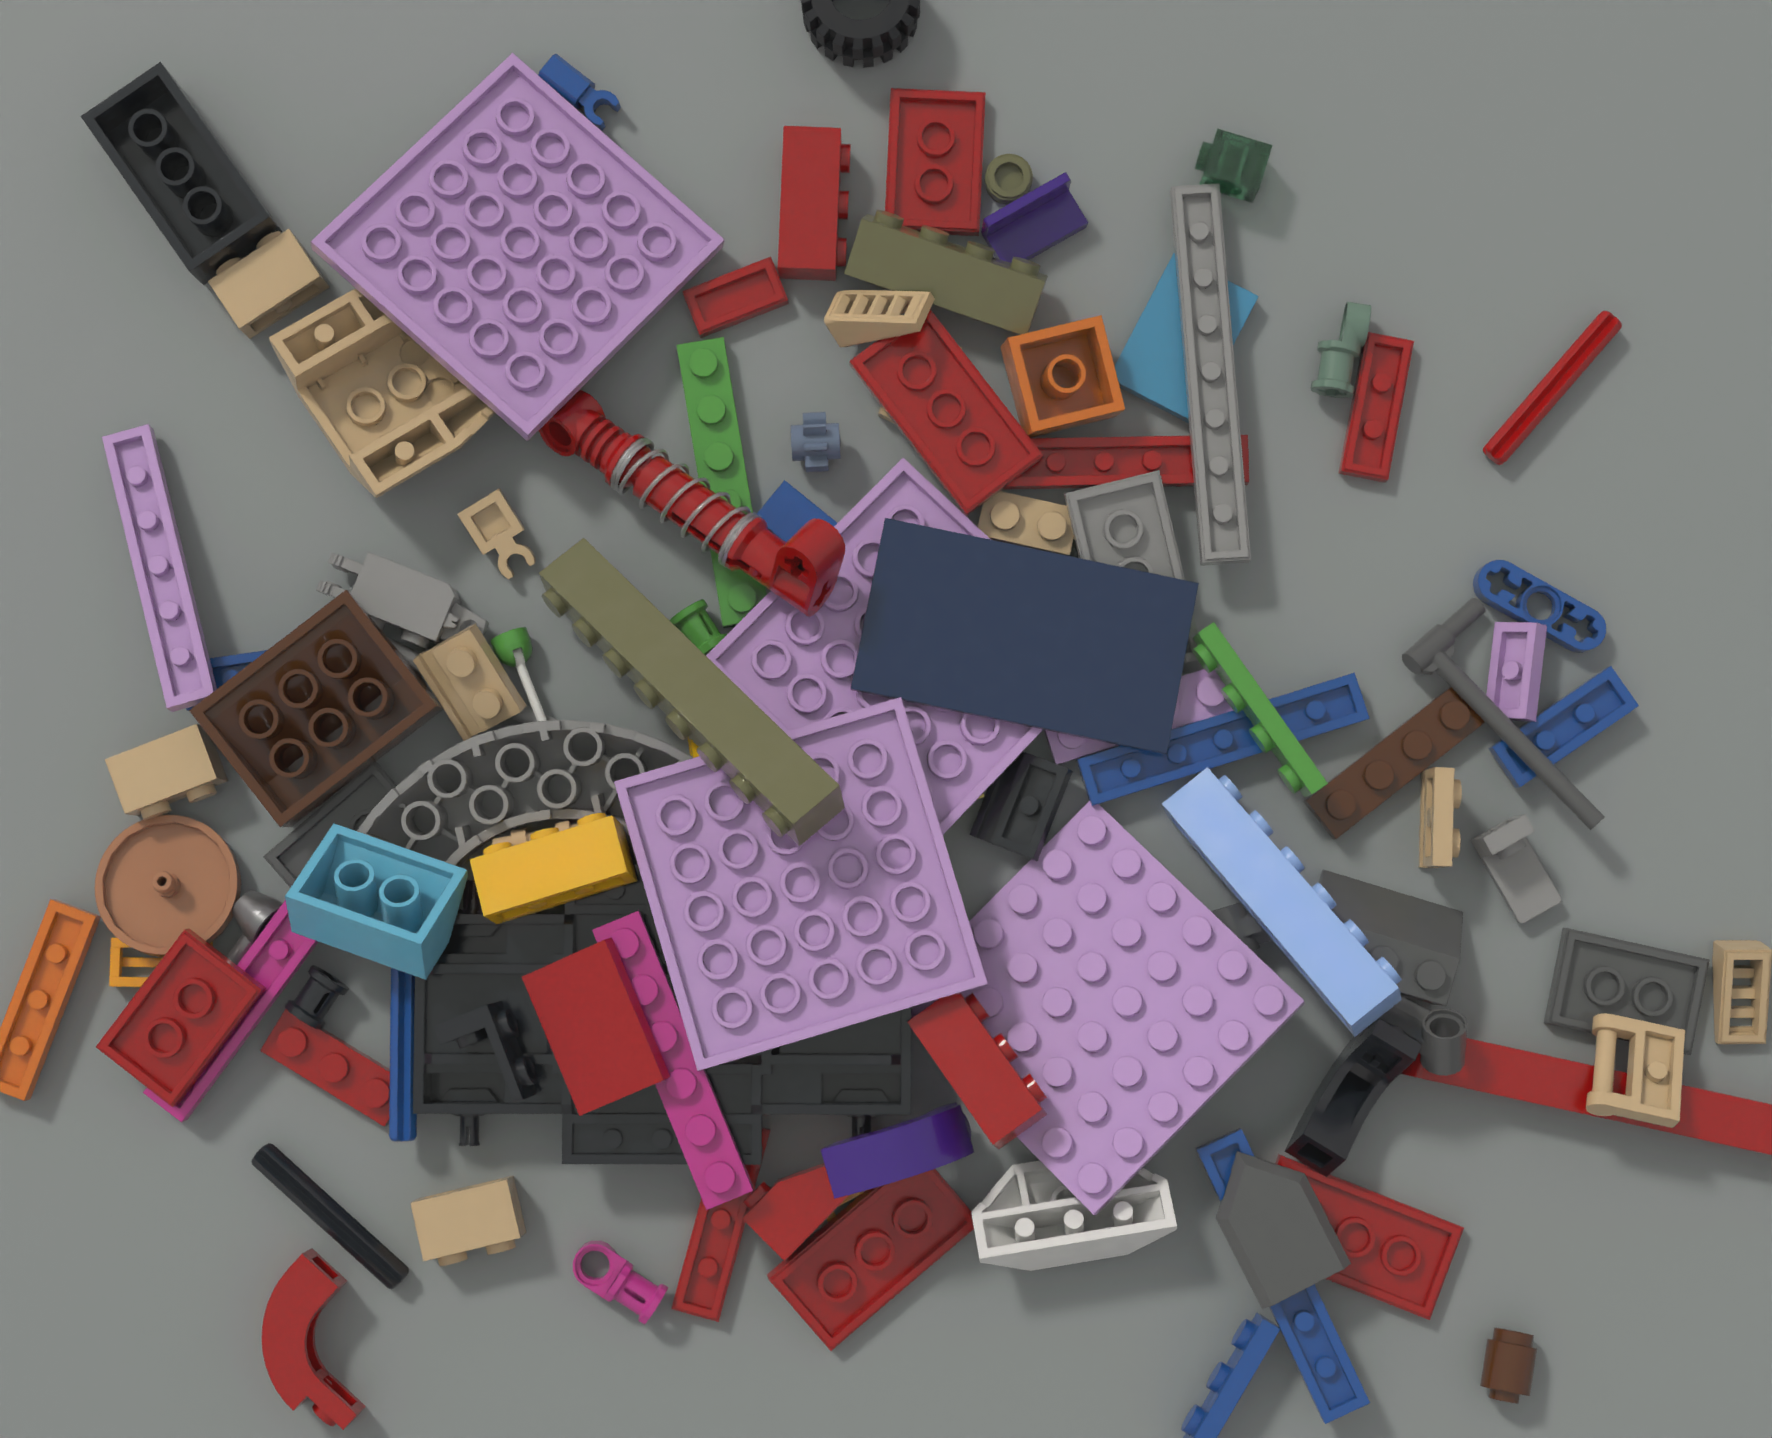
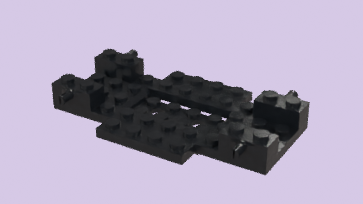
(841, 1072)

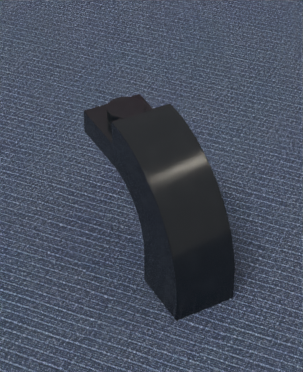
(1349, 1094)

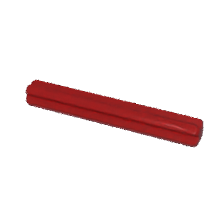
(1552, 387)

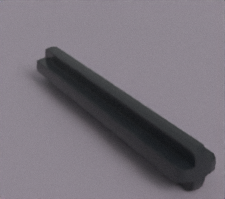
(330, 1216)

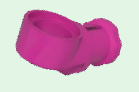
(620, 1282)

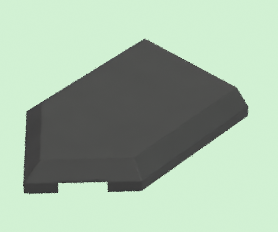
(1277, 1229)

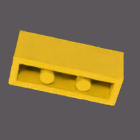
(552, 868)

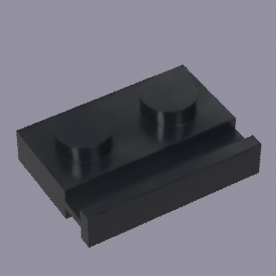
(1022, 805)

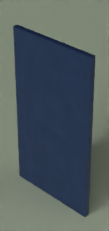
(1025, 636)

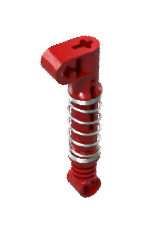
(795, 570)

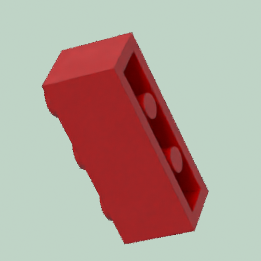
(812, 203)
(979, 1067)

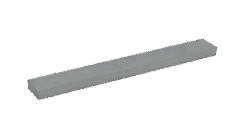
(1210, 375)

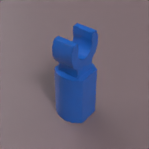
(577, 89)

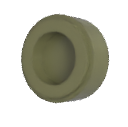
(1008, 178)

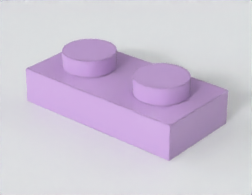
(1516, 668)

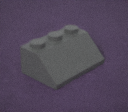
(1407, 931)

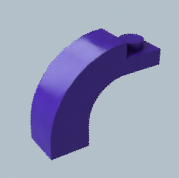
(898, 1151)

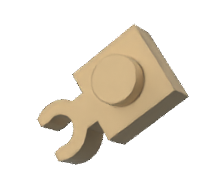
(494, 525)

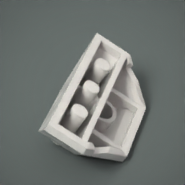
(1039, 1224)

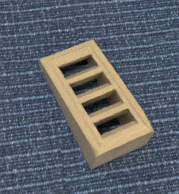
(876, 315)
(1723, 991)

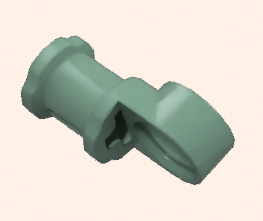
(1339, 355)

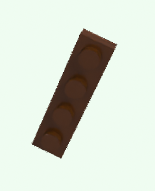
(1393, 762)

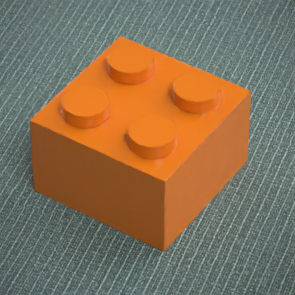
(1062, 376)

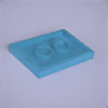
(1153, 355)

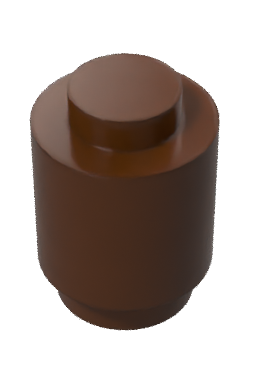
(1508, 1365)

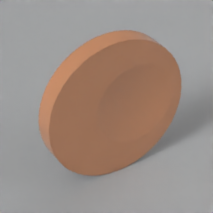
(166, 880)

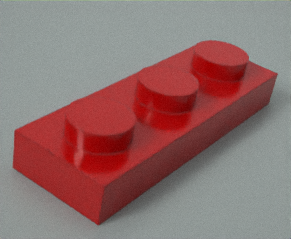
(331, 1065)

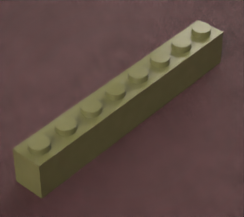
(692, 693)

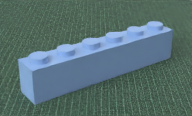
(1283, 902)

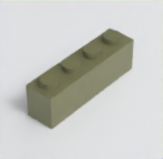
(957, 276)

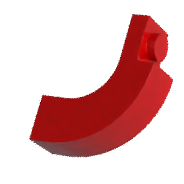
(290, 1341)

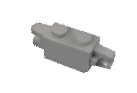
(404, 599)

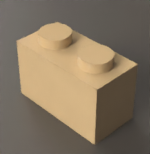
(267, 282)
(166, 772)
(469, 1219)

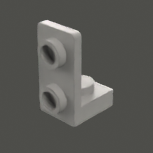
(1516, 868)

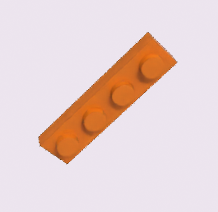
(43, 995)

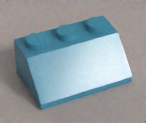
(377, 900)

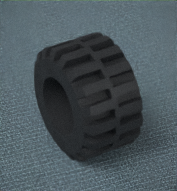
(861, 38)

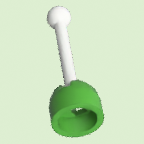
(514, 650)

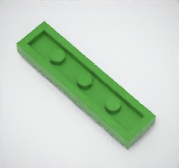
(1269, 728)

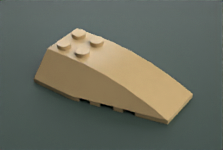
(376, 392)

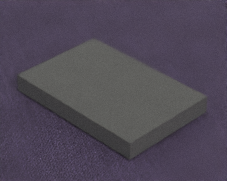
(346, 808)
(1625, 980)

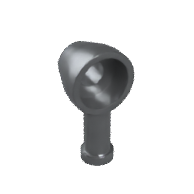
(252, 914)

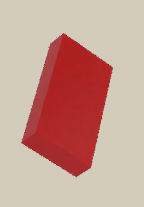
(735, 297)

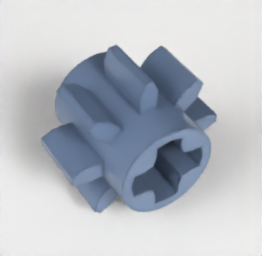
(815, 442)

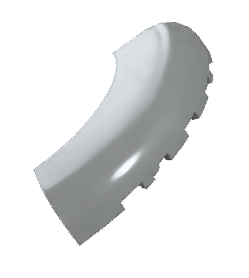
(512, 780)

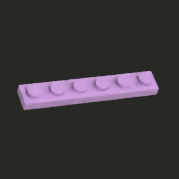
(159, 567)

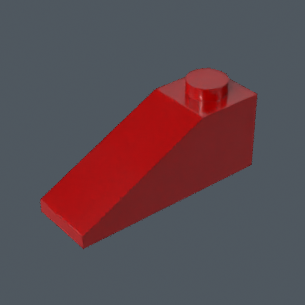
(791, 1208)

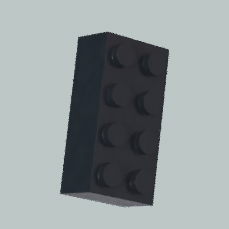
(180, 172)

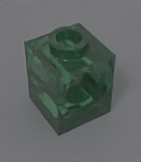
(1234, 164)

